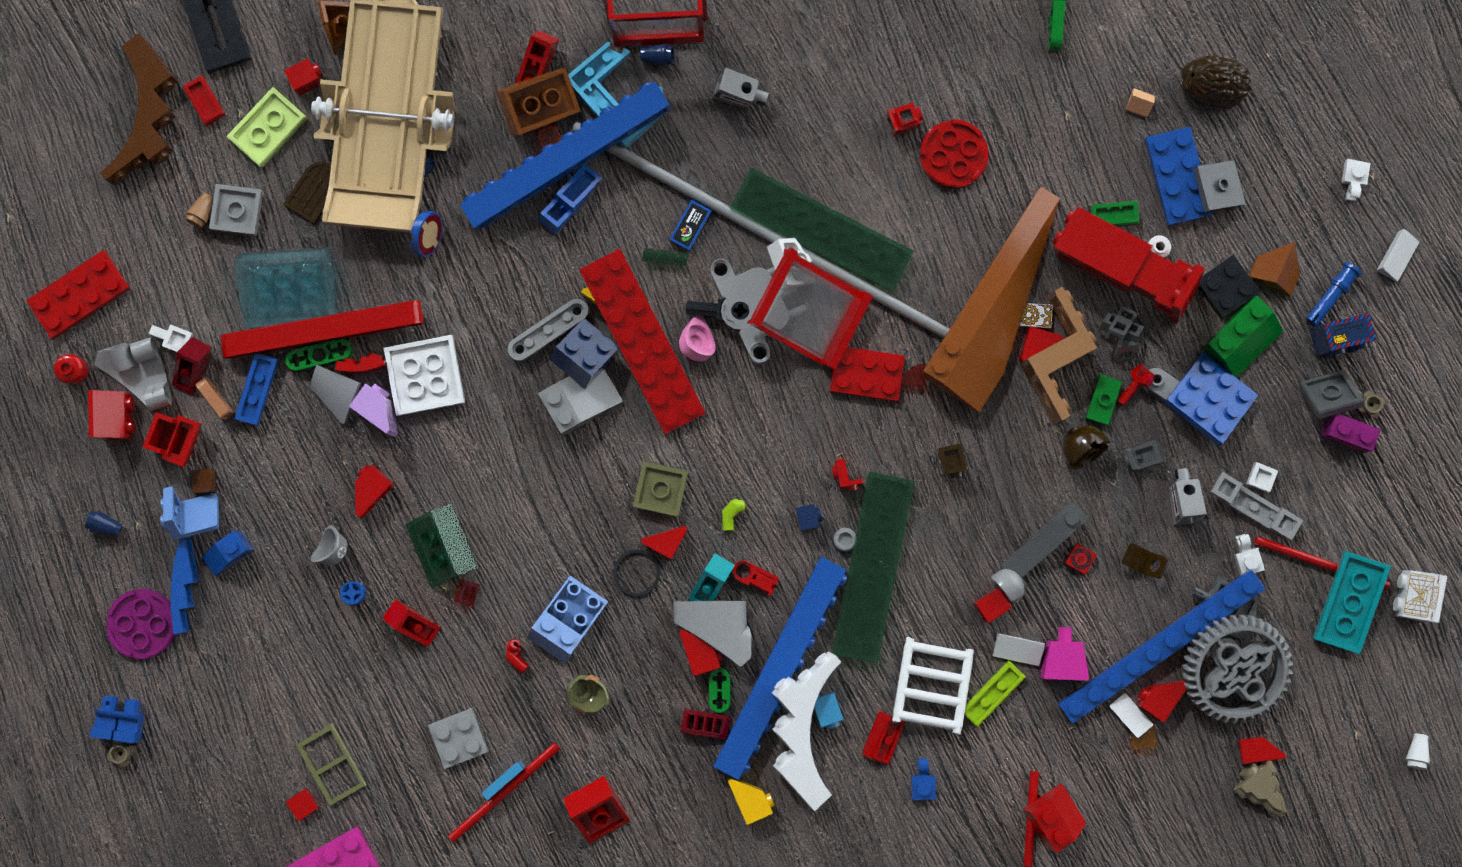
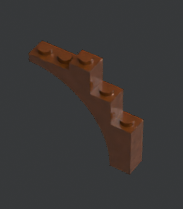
(152, 112)

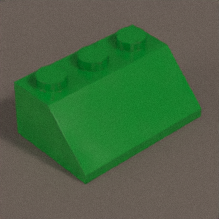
(1244, 336)

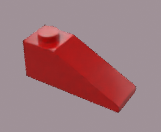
(537, 56)

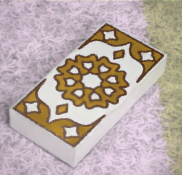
(1037, 316)

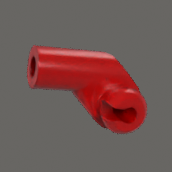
(513, 655)

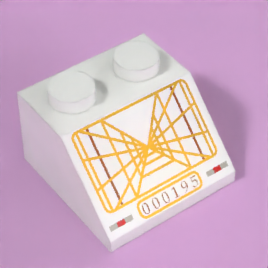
(1419, 596)

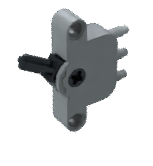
(737, 291)

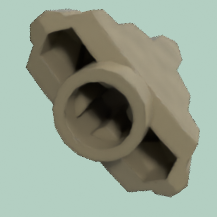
(1261, 787)

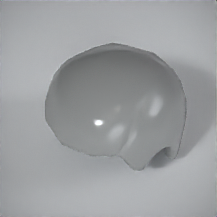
(1010, 583)

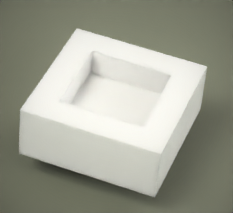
(1262, 477)

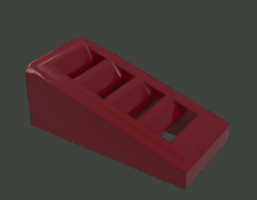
(685, 722)

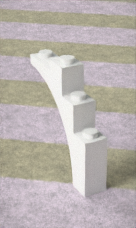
(794, 730)

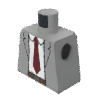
(730, 88)
(1186, 507)

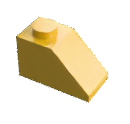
(751, 800)

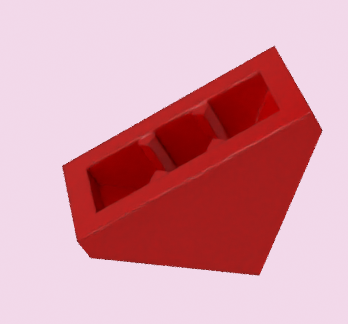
(1037, 341)
(666, 542)

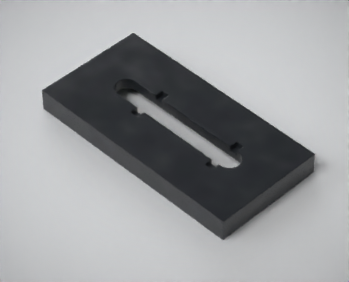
(236, 47)

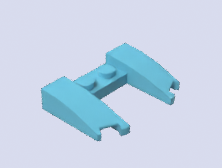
(587, 86)

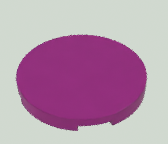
(140, 624)

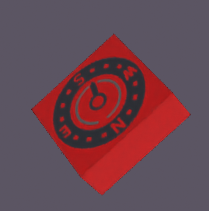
(1080, 558)

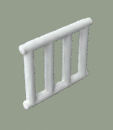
(963, 679)

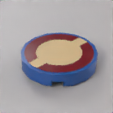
(427, 233)

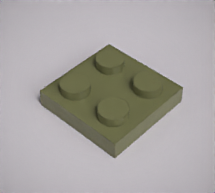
(660, 489)

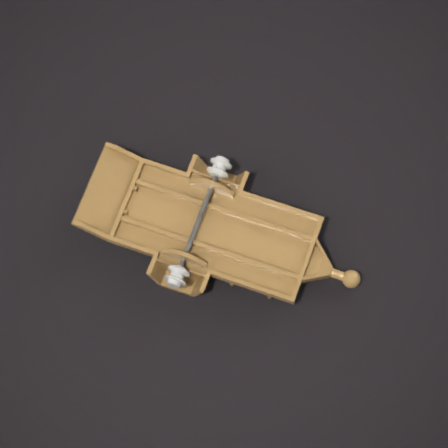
(387, 99)

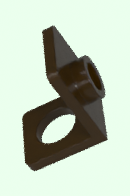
(1143, 560)

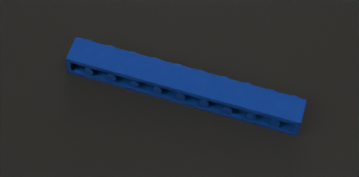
(565, 156)
(781, 664)

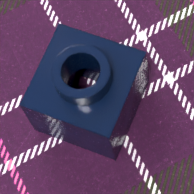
(808, 517)

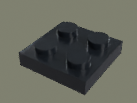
(1228, 286)

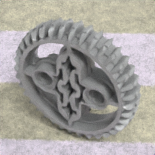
(1248, 669)

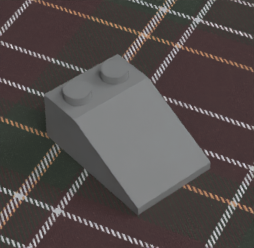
(574, 405)

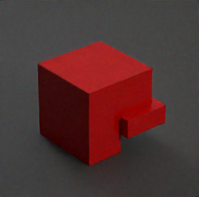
(172, 438)

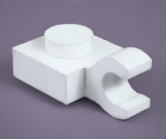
(1356, 176)
(173, 338)
(1247, 557)

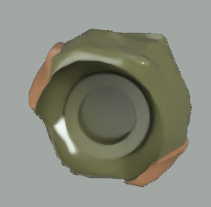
(587, 694)

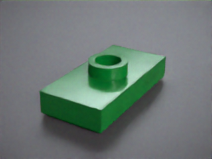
(1118, 213)
(1103, 400)

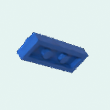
(256, 389)

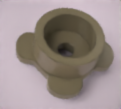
(1378, 403)
(113, 755)

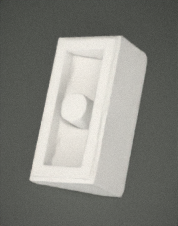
(1398, 255)
(1018, 649)

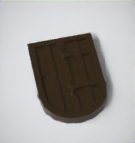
(310, 192)

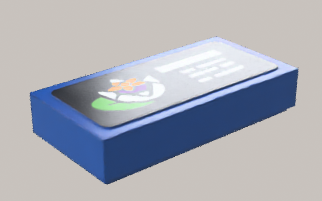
(690, 225)

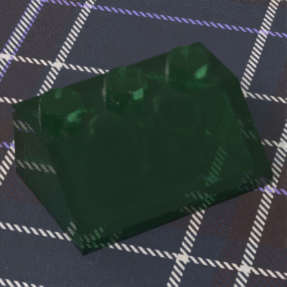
(441, 545)

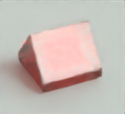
(466, 592)

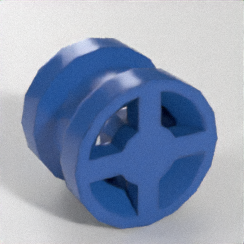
(348, 593)

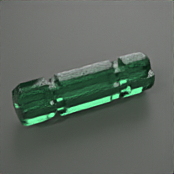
(665, 256)

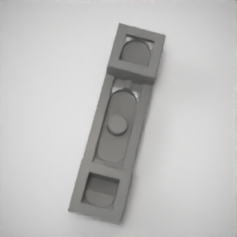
(1255, 507)

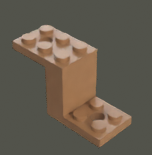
(1057, 356)

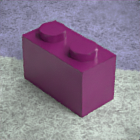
(1350, 433)

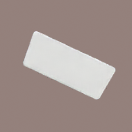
(1131, 715)

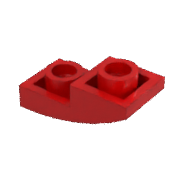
(367, 365)

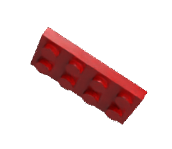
(78, 294)

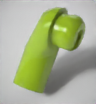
(730, 511)

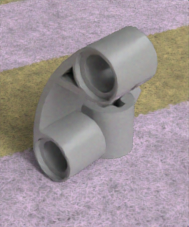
(139, 370)
(718, 624)

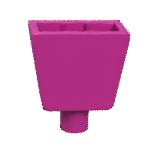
(1064, 658)

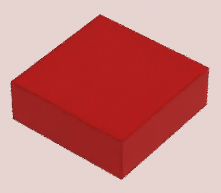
(302, 804)

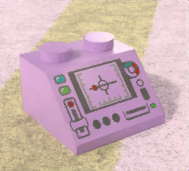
(376, 407)

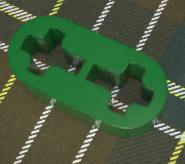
(725, 690)

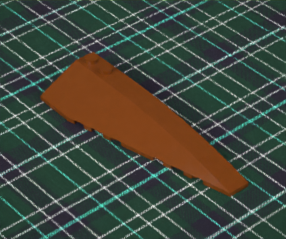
(983, 334)

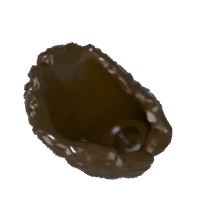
(1216, 81)

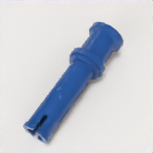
(1339, 286)

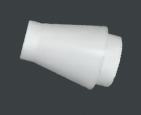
(1418, 752)

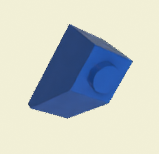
(227, 552)

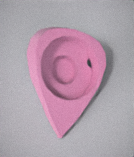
(697, 340)

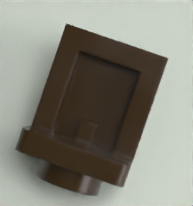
(952, 461)

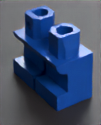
(118, 724)

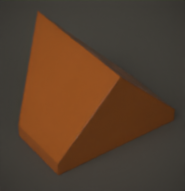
(335, 21)
(1277, 269)

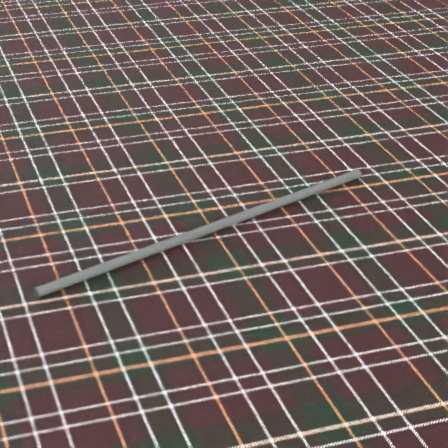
(772, 236)

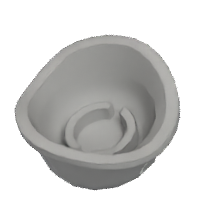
(331, 547)

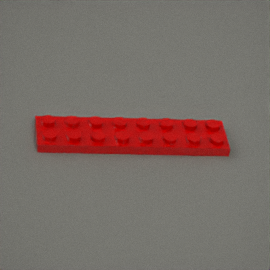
(642, 341)

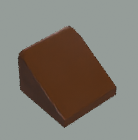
(204, 481)

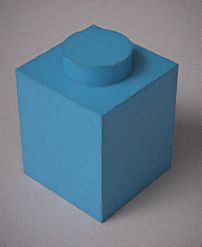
(828, 710)

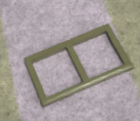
(316, 773)

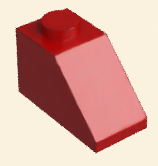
(370, 489)
(411, 623)
(700, 654)
(1161, 698)

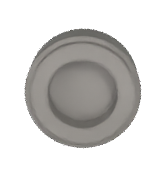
(844, 539)

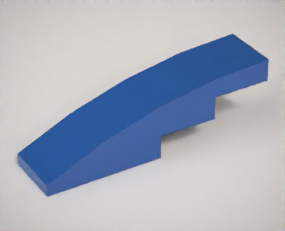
(183, 576)

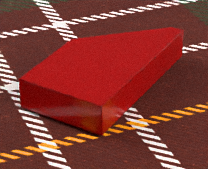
(1257, 750)

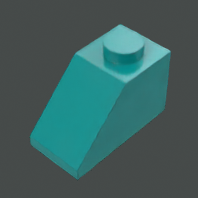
(711, 579)

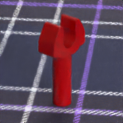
(1137, 382)

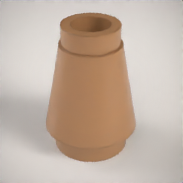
(200, 211)

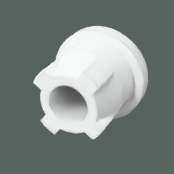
(1163, 243)

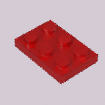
(868, 374)

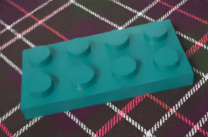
(1351, 602)

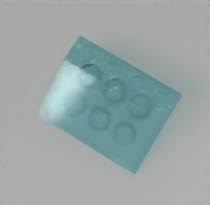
(285, 285)

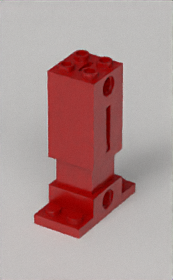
(1127, 262)

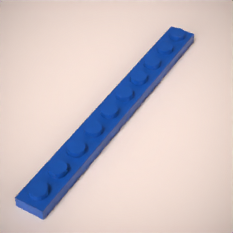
(1161, 646)

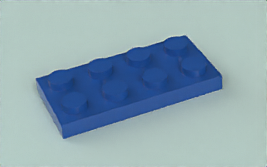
(1172, 163)

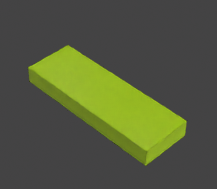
(993, 693)

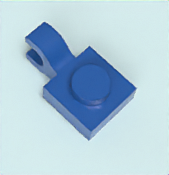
(923, 785)

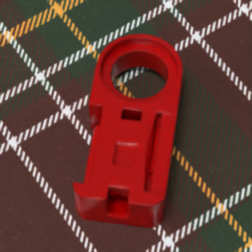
(758, 577)

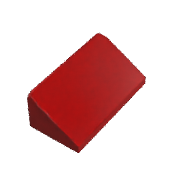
(883, 738)

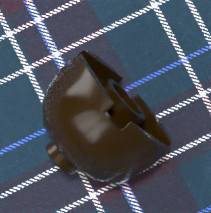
(1084, 444)

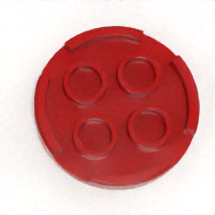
(954, 153)

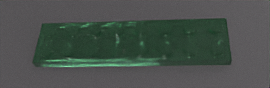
(822, 230)
(872, 567)

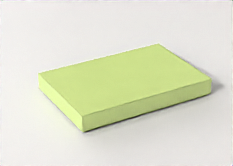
(267, 127)

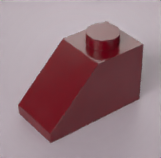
(191, 365)

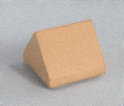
(1140, 103)

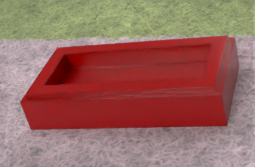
(204, 100)

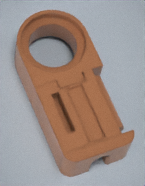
(214, 398)

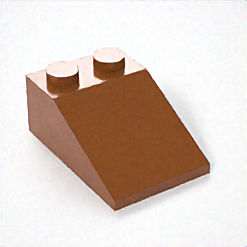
(538, 101)

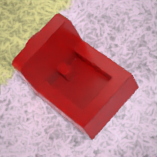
(839, 472)

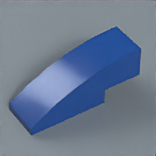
(569, 199)

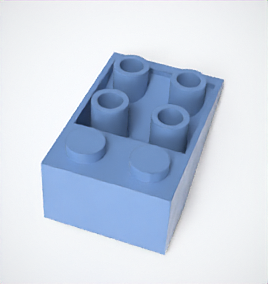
(567, 619)

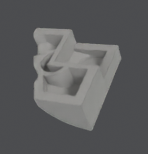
(335, 392)

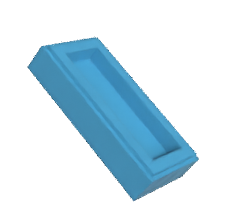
(503, 780)

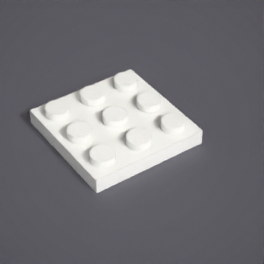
(424, 375)

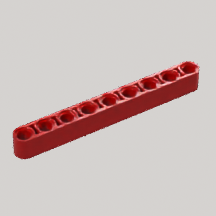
(321, 329)

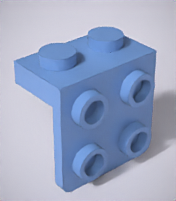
(188, 516)

